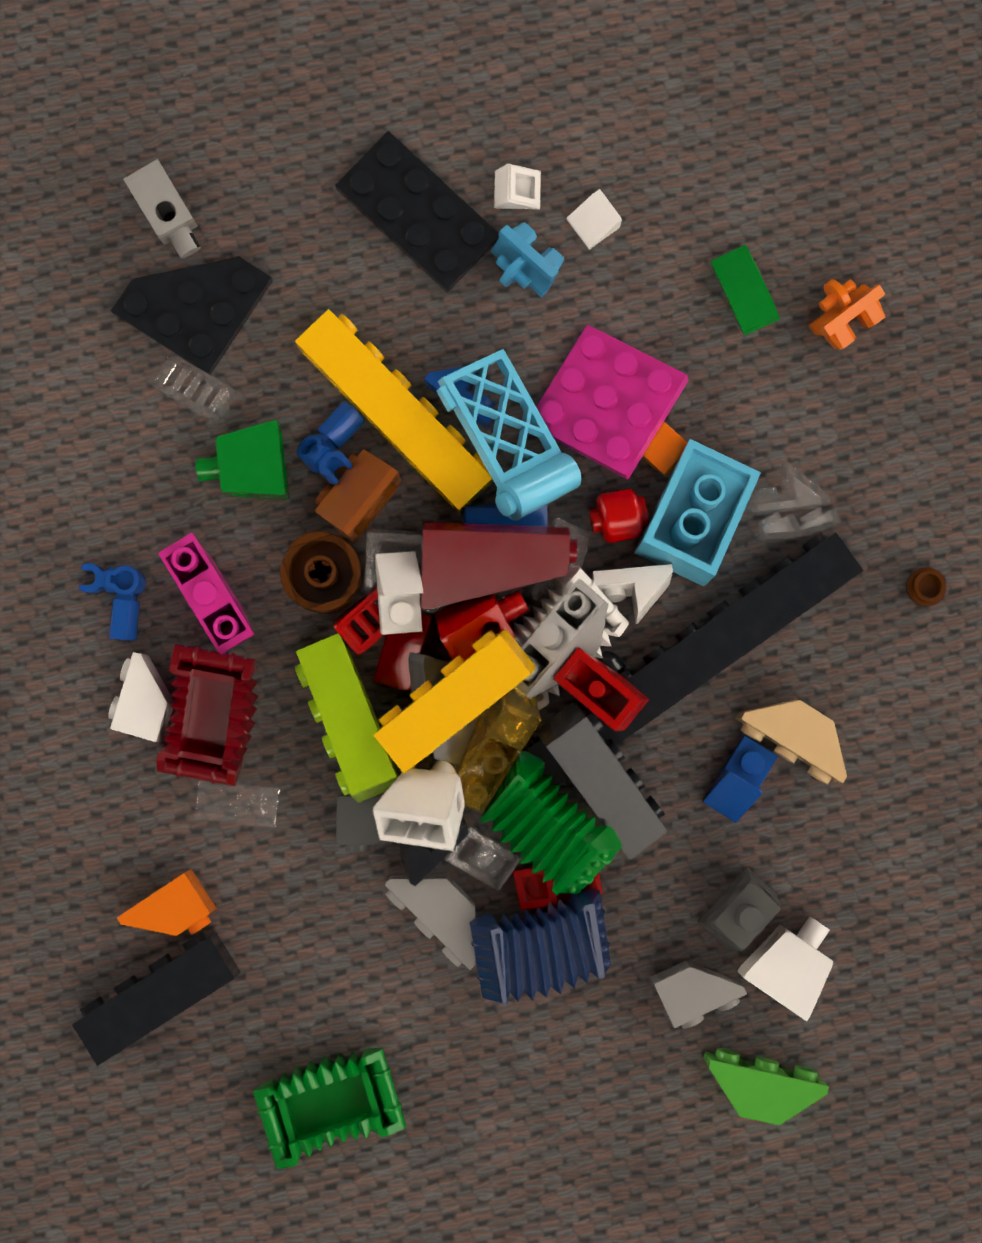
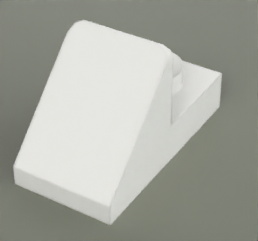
(641, 583)
(398, 592)

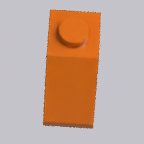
(172, 908)

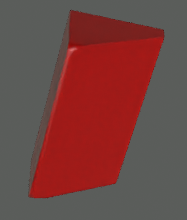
(393, 661)

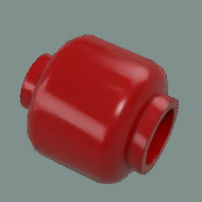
(619, 515)

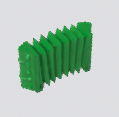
(548, 828)
(328, 1104)

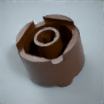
(302, 564)

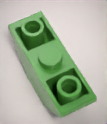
(762, 1088)

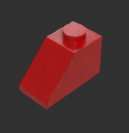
(601, 689)

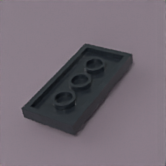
(417, 211)

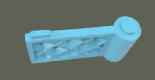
(527, 484)

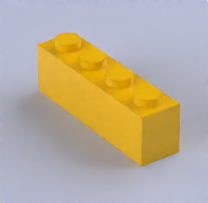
(454, 700)

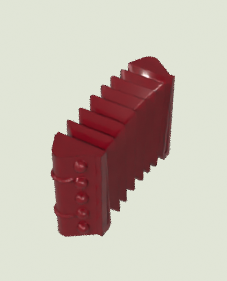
(209, 715)

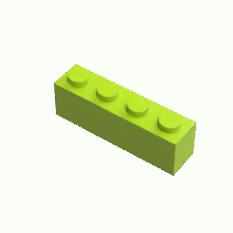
(347, 717)

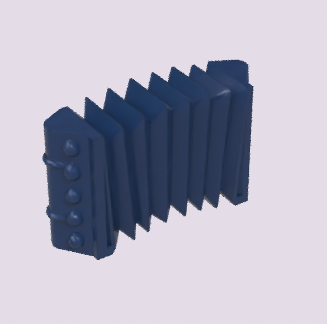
(542, 948)

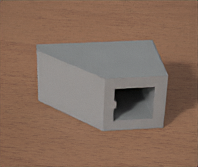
(692, 991)

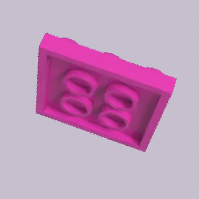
(609, 401)

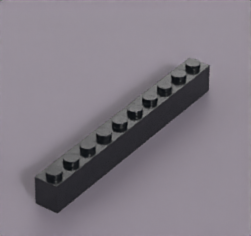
(727, 635)

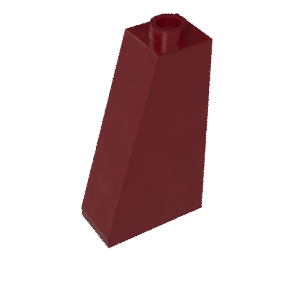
(485, 559)

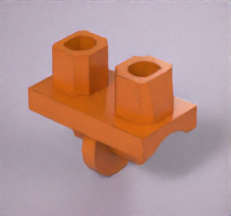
(846, 305)

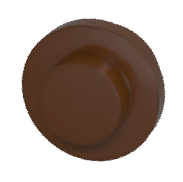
(926, 586)

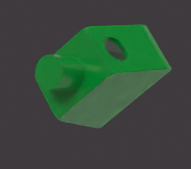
(248, 463)

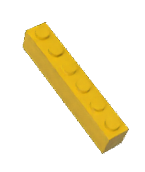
(393, 410)

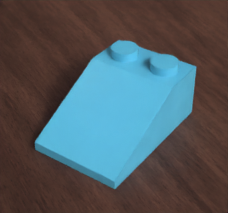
(697, 513)

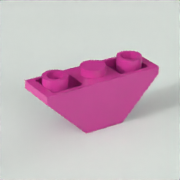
(207, 593)

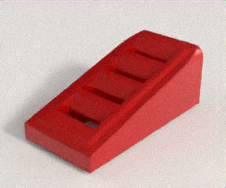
(350, 633)

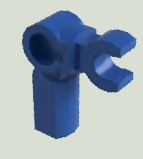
(318, 450)
(127, 584)

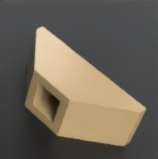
(798, 734)

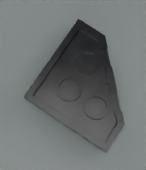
(195, 307)

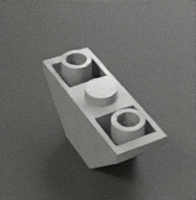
(572, 624)
(440, 911)

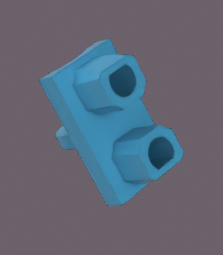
(523, 262)

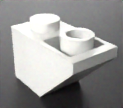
(143, 701)

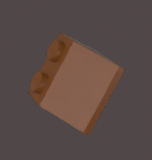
(358, 495)

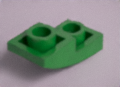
(745, 290)

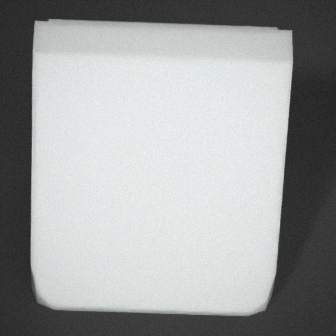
(517, 188)
(595, 219)

